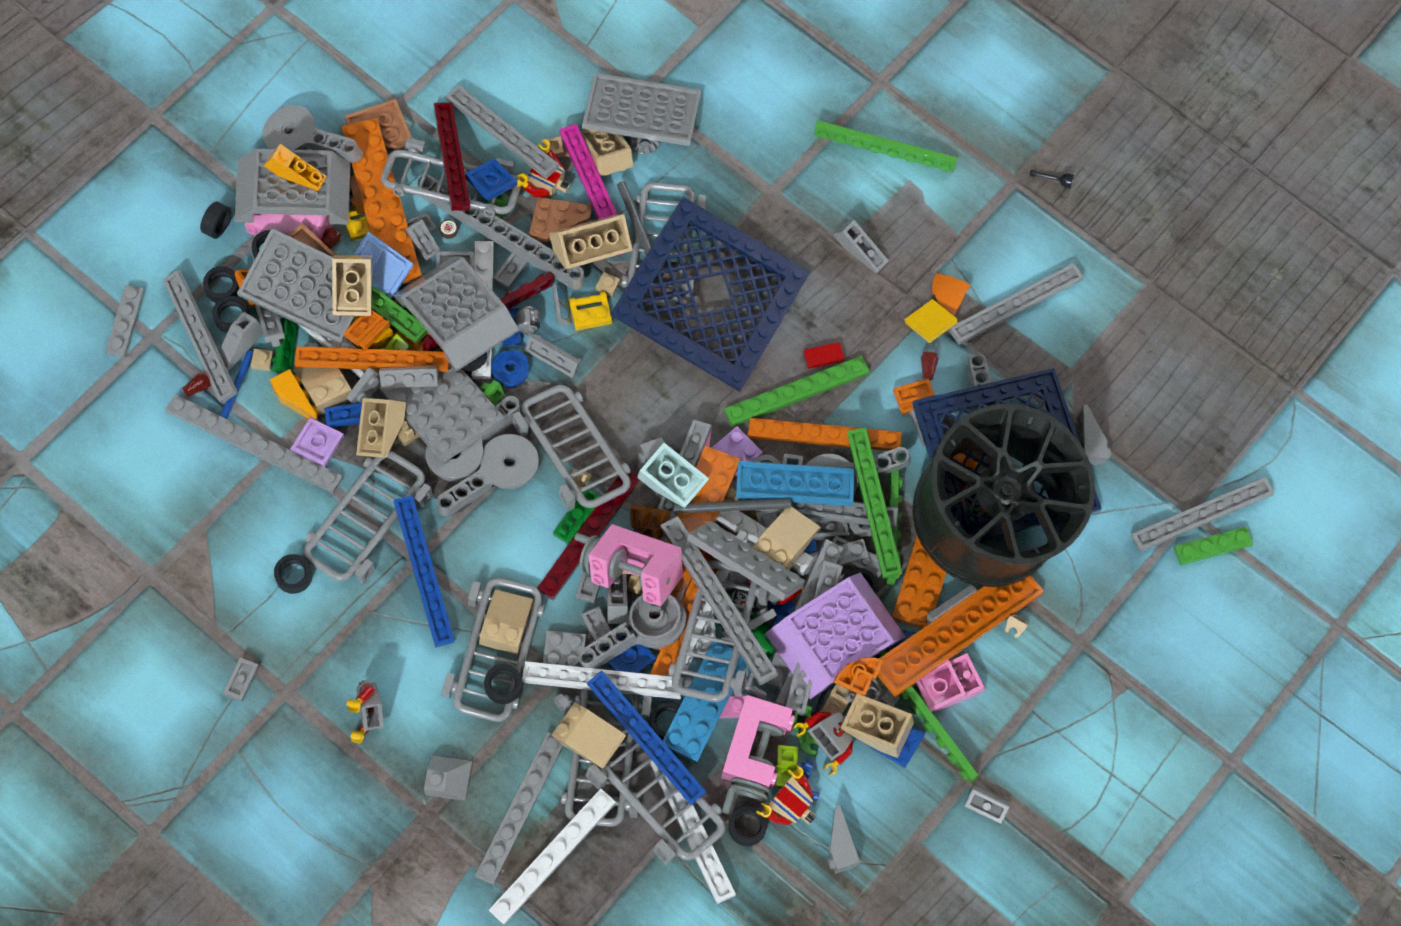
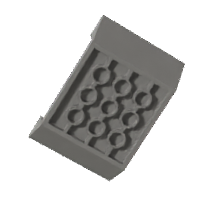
(266, 193)
(458, 311)

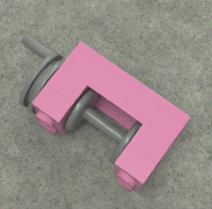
(624, 550)
(750, 773)

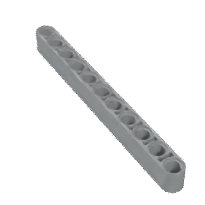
(507, 237)

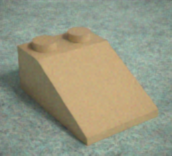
(608, 151)
(352, 285)
(324, 386)
(379, 426)
(787, 537)
(505, 621)
(878, 725)
(588, 735)

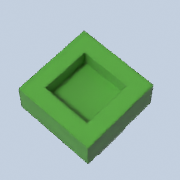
(493, 391)

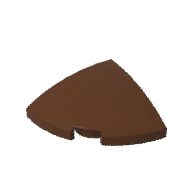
(648, 520)

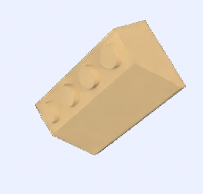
(591, 241)

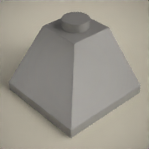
(447, 778)

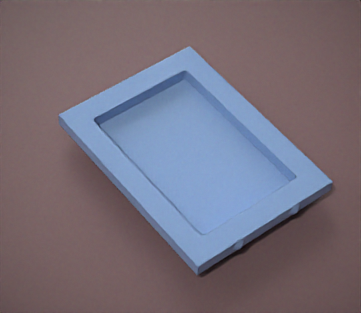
(387, 264)

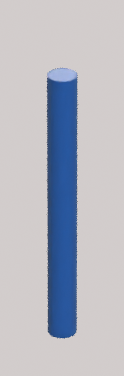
(238, 381)

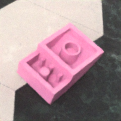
(950, 684)

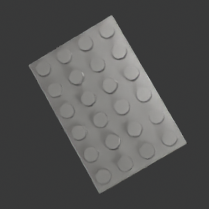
(641, 109)
(295, 285)
(447, 414)

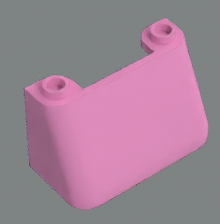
(287, 223)

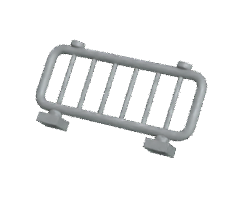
(415, 151)
(641, 201)
(569, 496)
(363, 567)
(730, 681)
(451, 686)
(568, 798)
(667, 846)

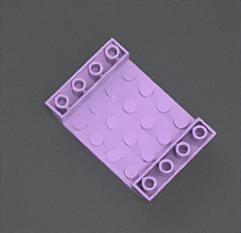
(834, 631)

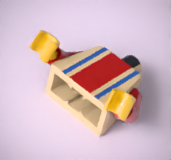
(539, 186)
(791, 801)

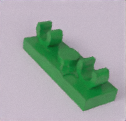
(285, 352)
(574, 519)

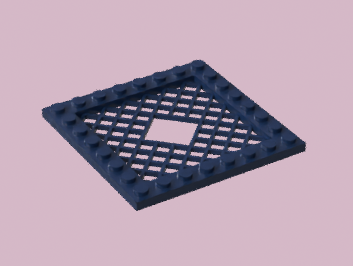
(674, 340)
(979, 396)

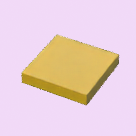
(931, 321)

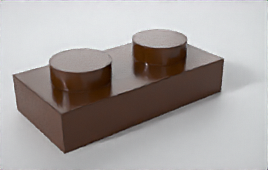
(356, 199)

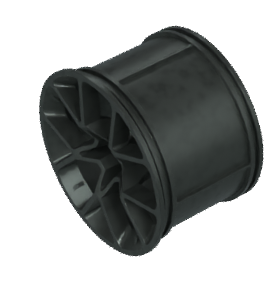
(1004, 493)

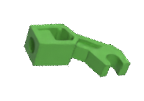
(805, 739)

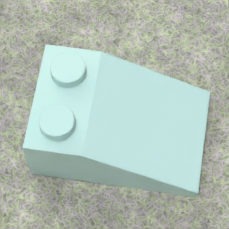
(672, 476)

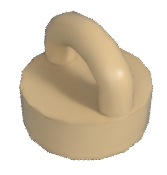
(633, 584)

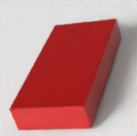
(823, 355)

